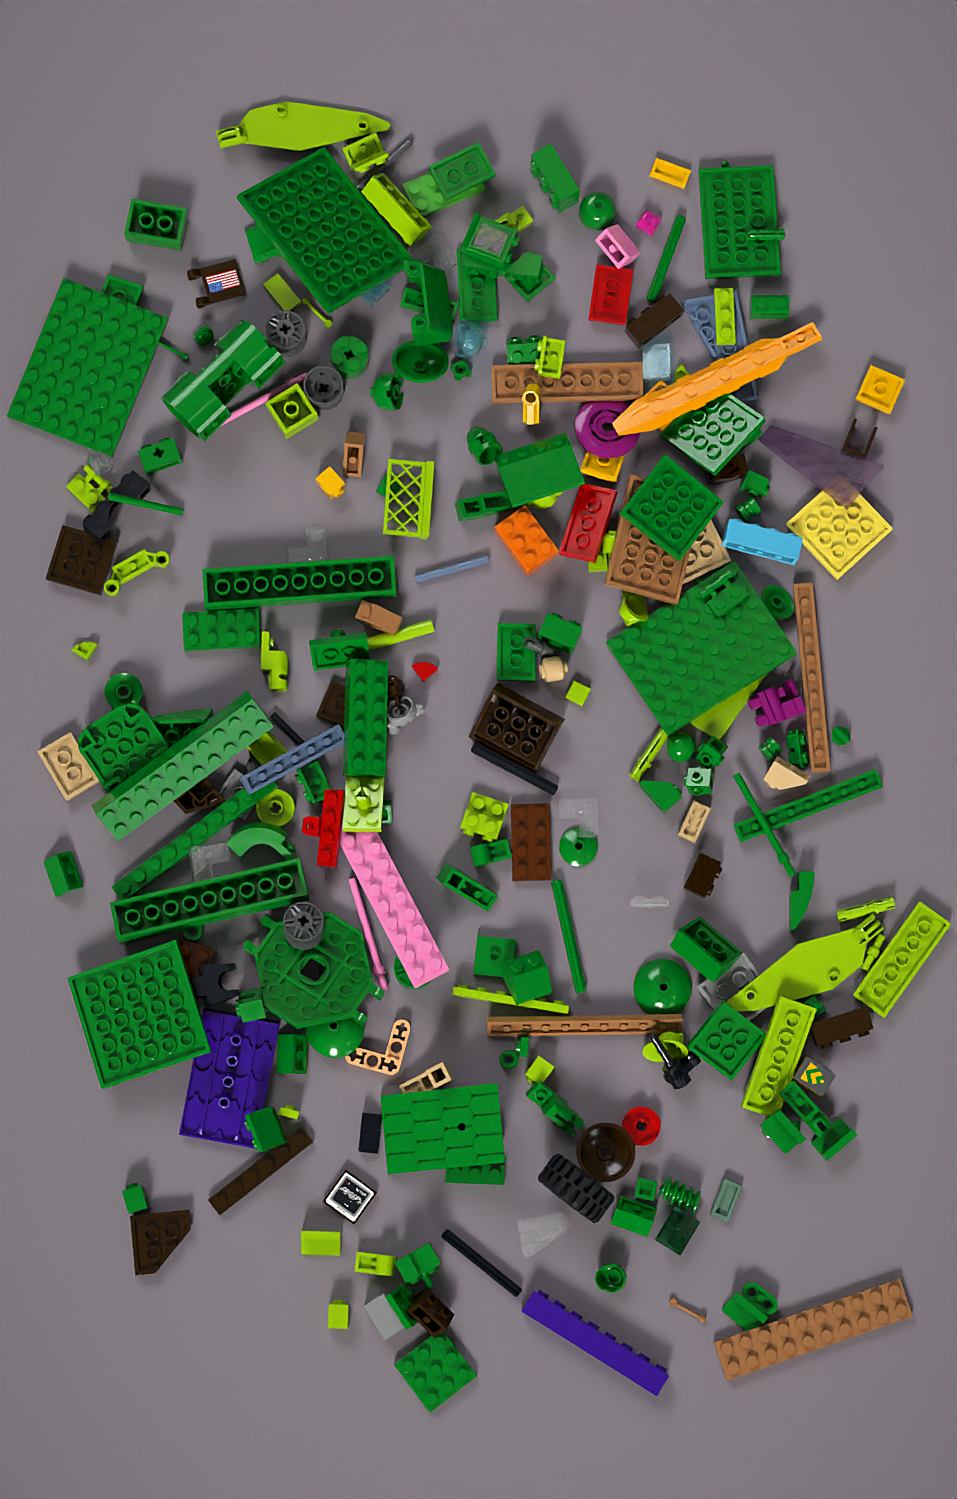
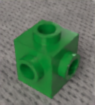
(711, 753)
(699, 781)

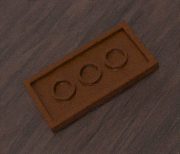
(530, 842)

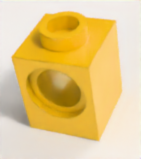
(331, 483)

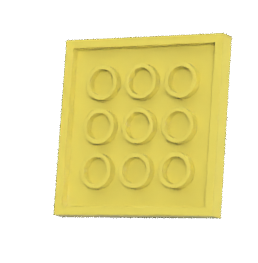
(838, 534)

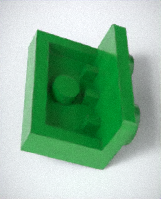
(523, 350)
(314, 782)

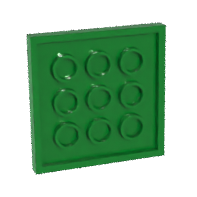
(714, 431)
(671, 508)

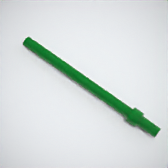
(783, 857)

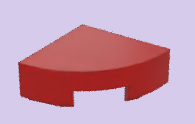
(424, 670)

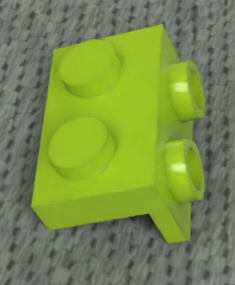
(550, 358)

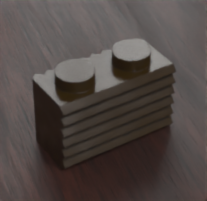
(702, 876)

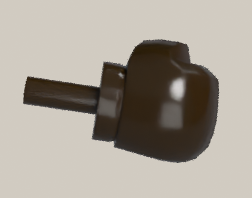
(395, 689)

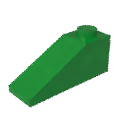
(466, 886)

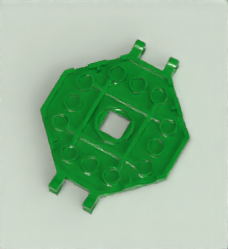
(336, 992)

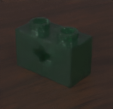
(677, 1230)

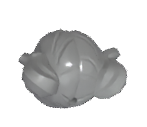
(409, 709)

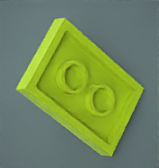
(363, 804)

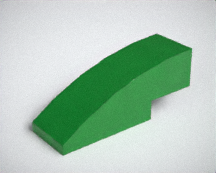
(483, 505)
(800, 899)

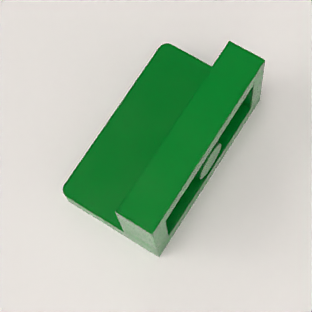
(63, 873)
(292, 1054)
(782, 1131)
(833, 1139)
(633, 1216)
(743, 1312)

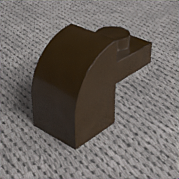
(730, 472)

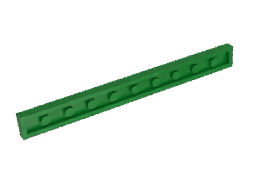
(194, 836)

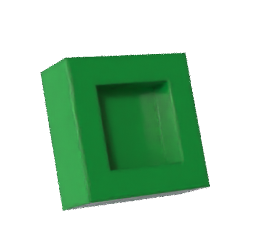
(395, 487)
(522, 1047)
(645, 1189)

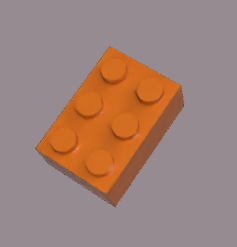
(526, 541)

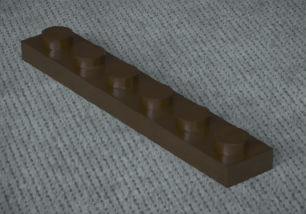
(260, 1171)

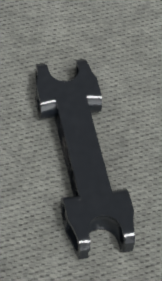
(209, 984)

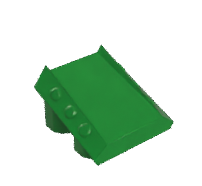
(260, 245)

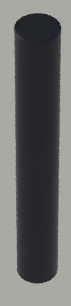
(286, 728)

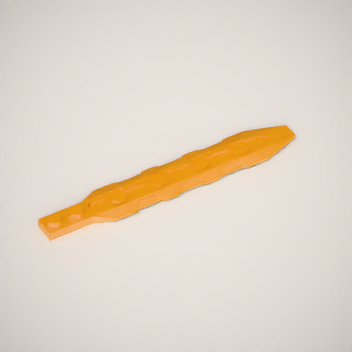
(713, 381)

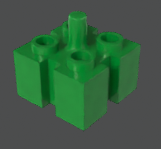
(419, 1265)

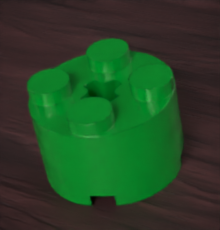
(344, 348)

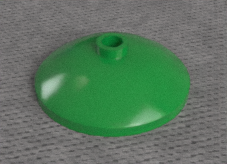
(420, 363)
(648, 991)
(338, 1041)

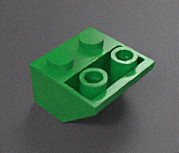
(265, 1129)

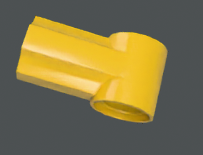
(531, 405)

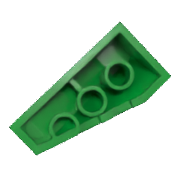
(179, 724)

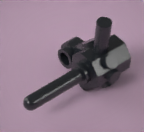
(675, 1070)

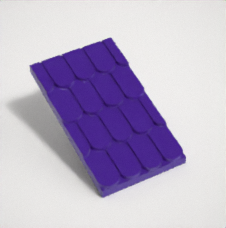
(230, 1078)

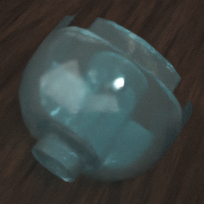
(469, 339)

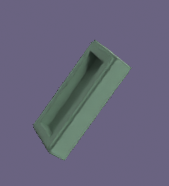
(726, 1200)

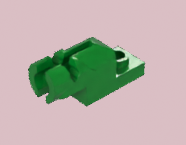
(554, 1107)
(805, 1108)

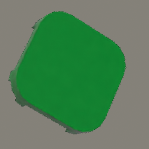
(121, 744)

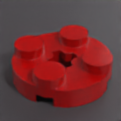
(644, 1115)

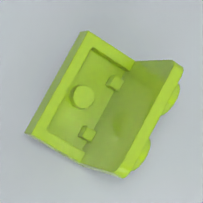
(365, 153)

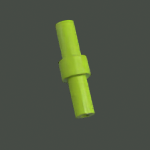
(873, 952)

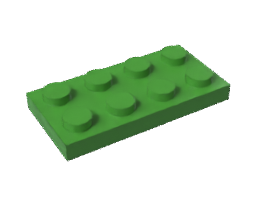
(427, 198)

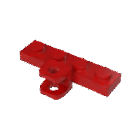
(327, 827)

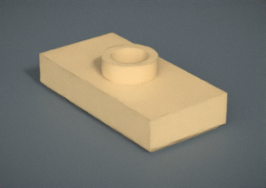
(694, 821)

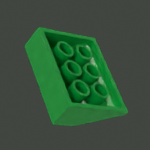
(538, 470)

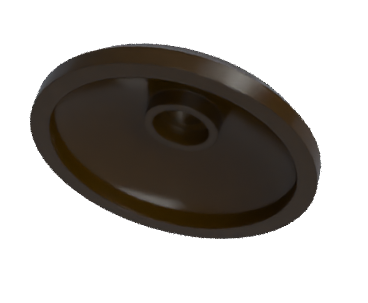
(620, 1155)

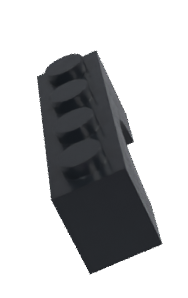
(99, 523)

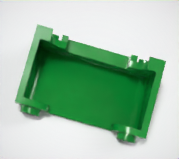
(436, 322)

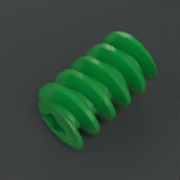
(680, 1194)

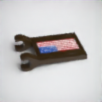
(220, 282)

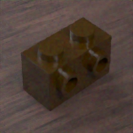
(430, 1312)

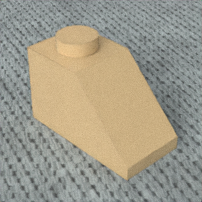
(785, 775)

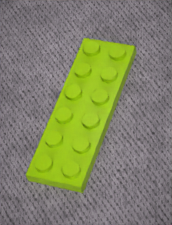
(901, 959)
(778, 1056)

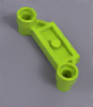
(134, 567)

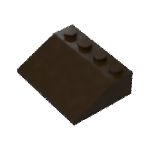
(516, 728)

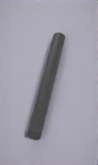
(380, 168)

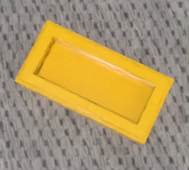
(670, 173)

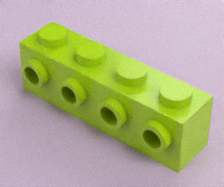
(396, 209)

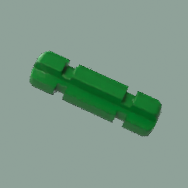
(766, 234)

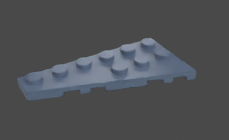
(702, 315)

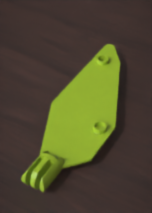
(299, 126)
(809, 968)

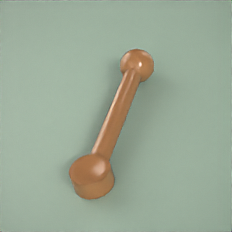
(702, 1318)

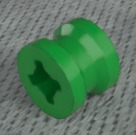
(770, 749)

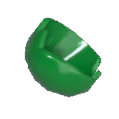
(680, 747)
(610, 1277)

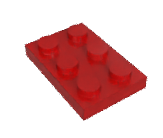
(610, 295)

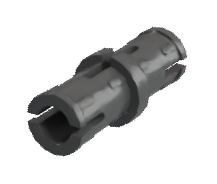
(540, 647)

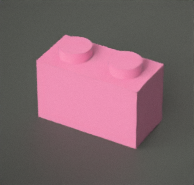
(617, 246)

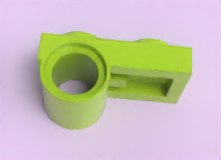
(375, 1263)

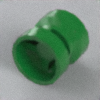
(748, 510)

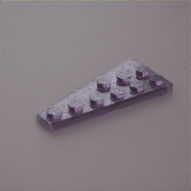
(829, 468)

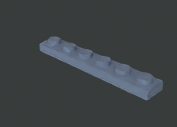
(293, 759)

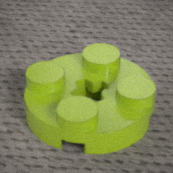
(284, 815)

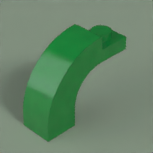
(261, 833)

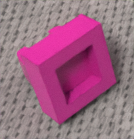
(648, 222)

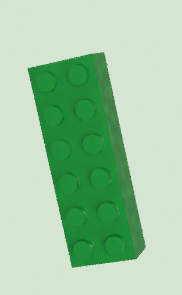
(365, 718)

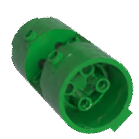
(202, 399)

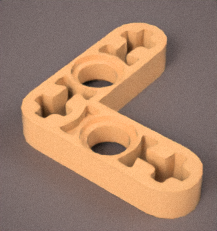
(390, 1055)

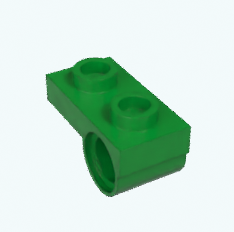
(490, 853)

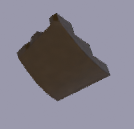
(199, 797)

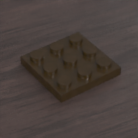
(81, 561)

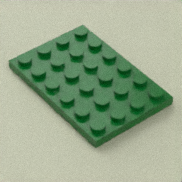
(730, 206)

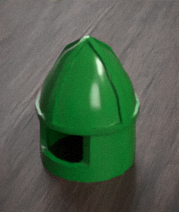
(483, 445)

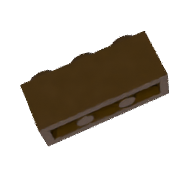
(653, 320)
(841, 1027)

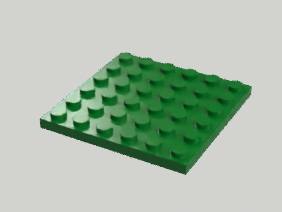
(139, 1014)

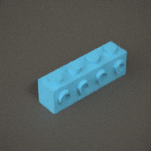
(762, 541)

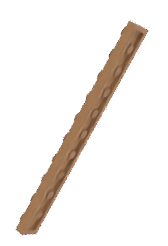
(811, 678)
(583, 1025)

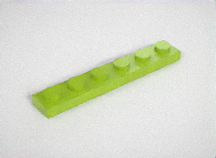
(503, 998)

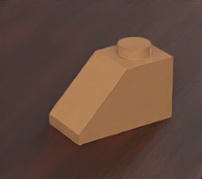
(353, 454)
(378, 618)

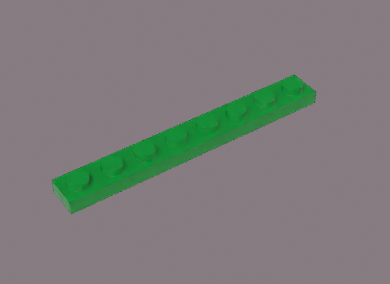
(810, 805)

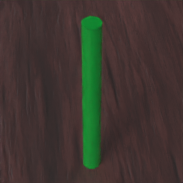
(145, 504)

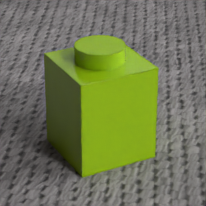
(538, 1071)
(338, 1315)

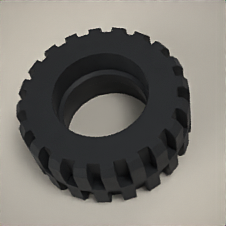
(576, 1188)

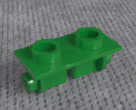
(800, 756)

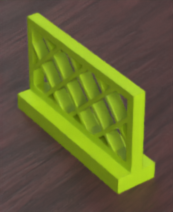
(424, 503)

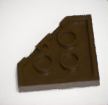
(156, 1238)

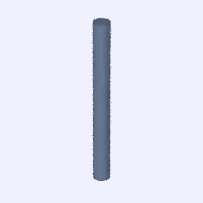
(452, 568)

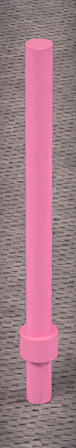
(266, 397)
(379, 970)

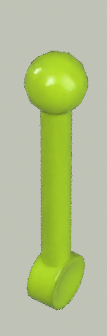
(328, 323)

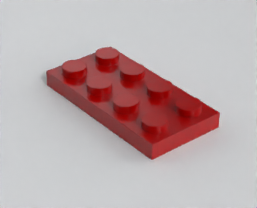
(588, 523)

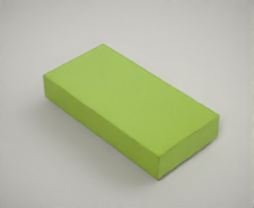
(282, 293)

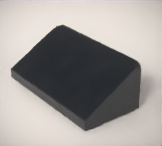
(370, 1133)

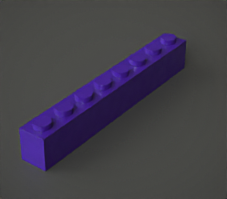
(595, 1343)

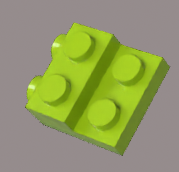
(484, 817)

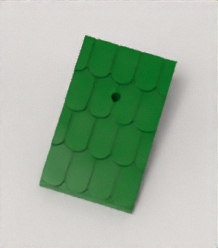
(424, 1129)

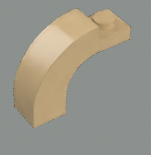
(429, 1080)

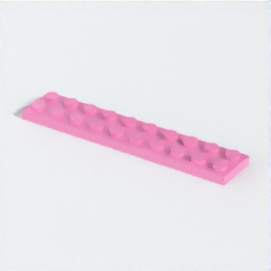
(393, 906)

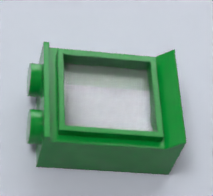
(490, 241)

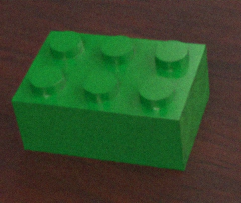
(554, 178)
(156, 224)

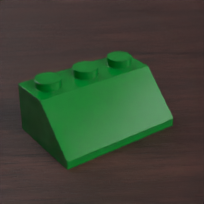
(705, 949)

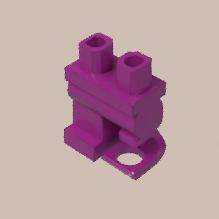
(771, 706)

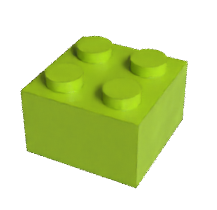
(291, 411)

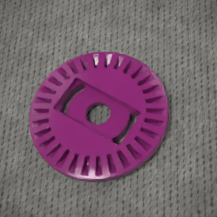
(590, 421)

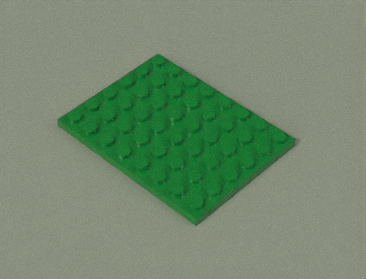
(325, 230)
(87, 367)
(692, 660)

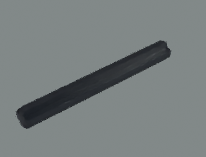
(514, 768)
(481, 1262)

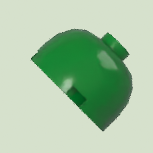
(597, 211)
(387, 391)

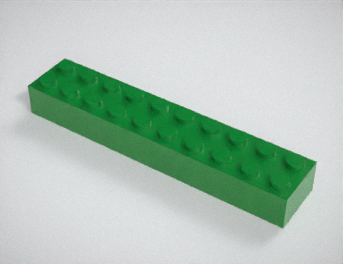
(299, 583)
(182, 766)
(209, 901)

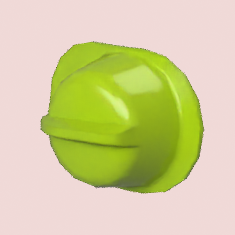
(633, 608)
(673, 1044)

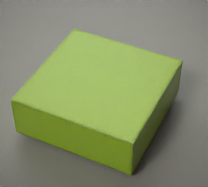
(578, 693)

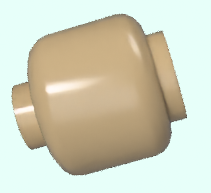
(552, 668)

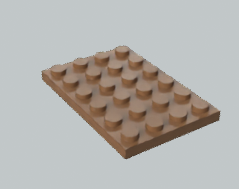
(641, 564)

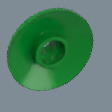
(777, 601)
(121, 682)
(574, 856)

